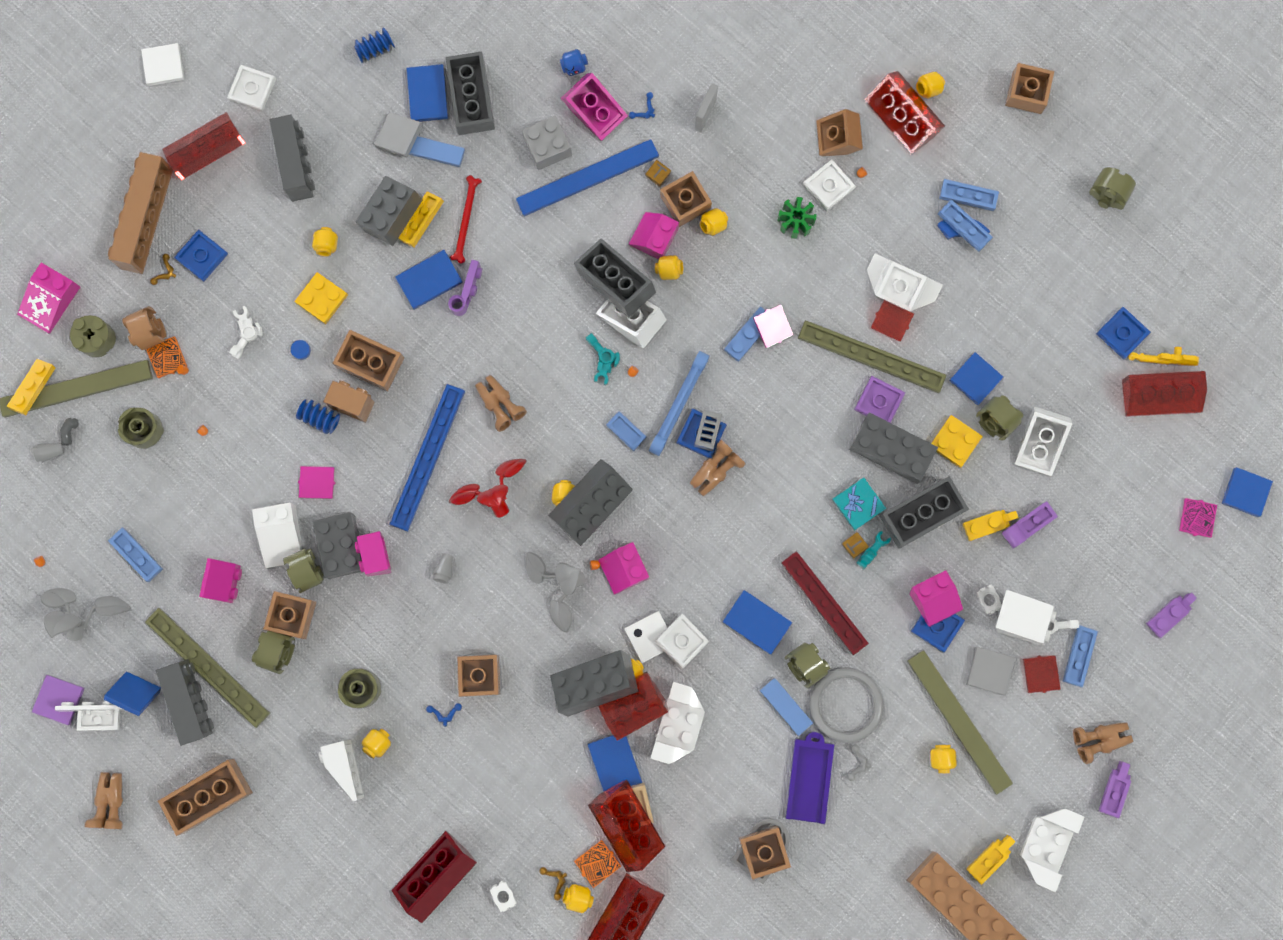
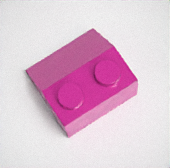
(654, 234)
(373, 554)
(623, 568)
(220, 581)
(936, 598)

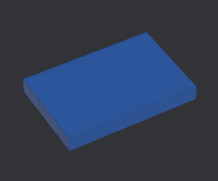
(427, 93)
(429, 279)
(757, 622)
(614, 762)

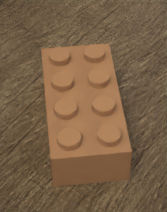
(205, 797)

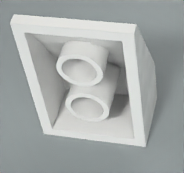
(638, 327)
(1043, 441)
(277, 533)
(342, 765)

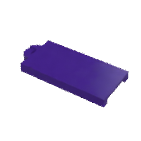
(810, 779)

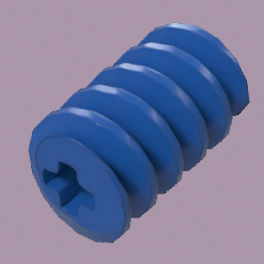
(373, 44)
(317, 417)

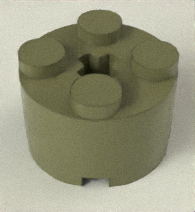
(1112, 188)
(92, 336)
(999, 417)
(150, 430)
(303, 570)
(273, 651)
(807, 664)
(348, 686)

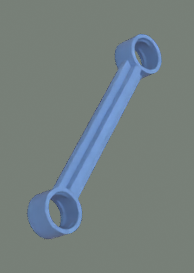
(661, 438)

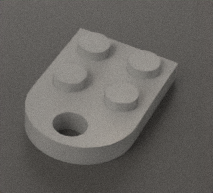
(739, 859)

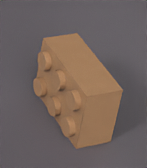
(368, 360)

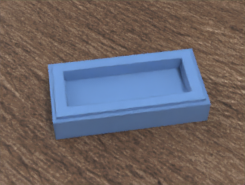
(626, 431)

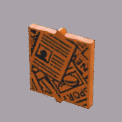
(166, 357)
(597, 863)

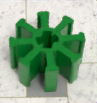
(788, 216)

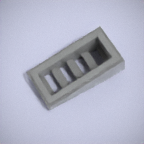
(706, 445)

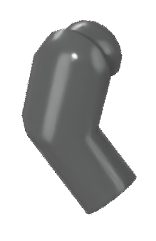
(66, 429)

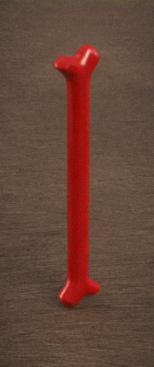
(458, 255)

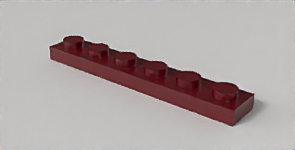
(824, 603)

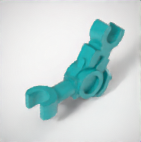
(606, 358)
(871, 552)

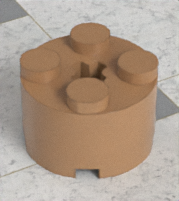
(144, 328)

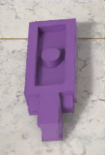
(1171, 614)
(1116, 790)

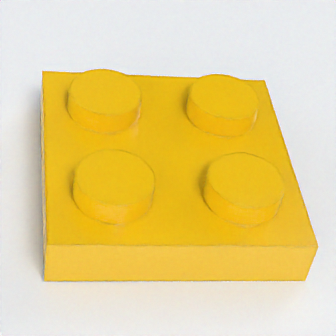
(321, 298)
(956, 441)

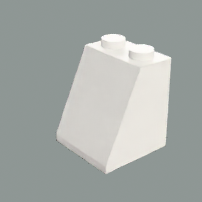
(1025, 618)

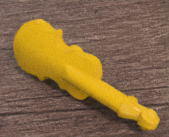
(1165, 358)

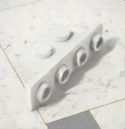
(94, 717)

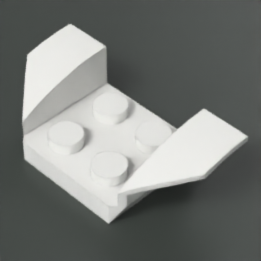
(901, 284)
(679, 726)
(1048, 844)

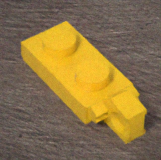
(988, 524)
(991, 859)

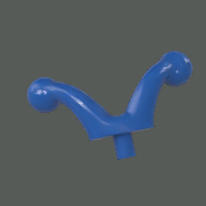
(649, 113)
(430, 709)

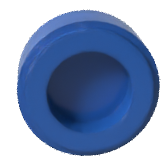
(300, 349)

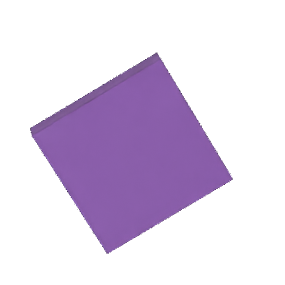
(879, 399)
(52, 694)

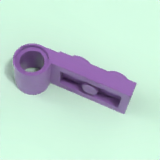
(469, 289)
(1029, 524)

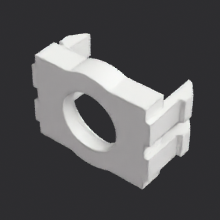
(997, 604)
(503, 886)

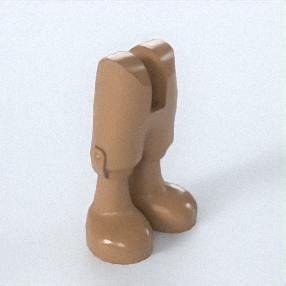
(492, 401)
(713, 474)
(1109, 740)
(108, 792)

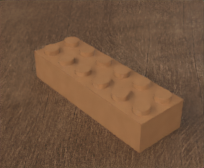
(140, 213)
(960, 902)

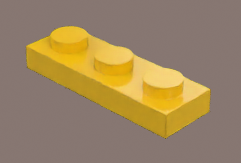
(421, 219)
(31, 387)

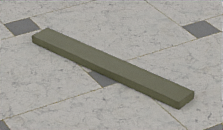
(872, 356)
(85, 386)
(208, 667)
(960, 722)

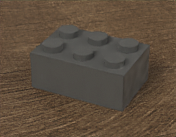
(389, 210)
(336, 545)

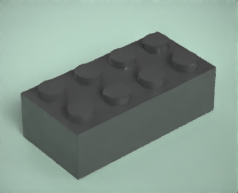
(470, 93)
(292, 157)
(615, 277)
(893, 448)
(590, 502)
(923, 512)
(594, 683)
(185, 702)

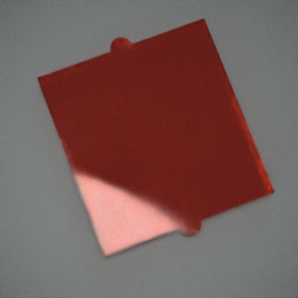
(892, 320)
(1041, 674)

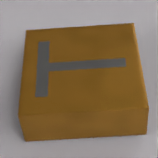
(658, 173)
(855, 545)

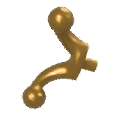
(165, 257)
(543, 871)

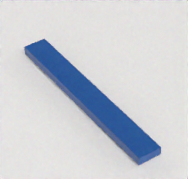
(587, 177)
(427, 457)

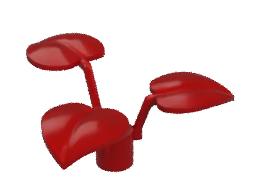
(493, 497)

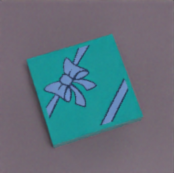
(859, 504)

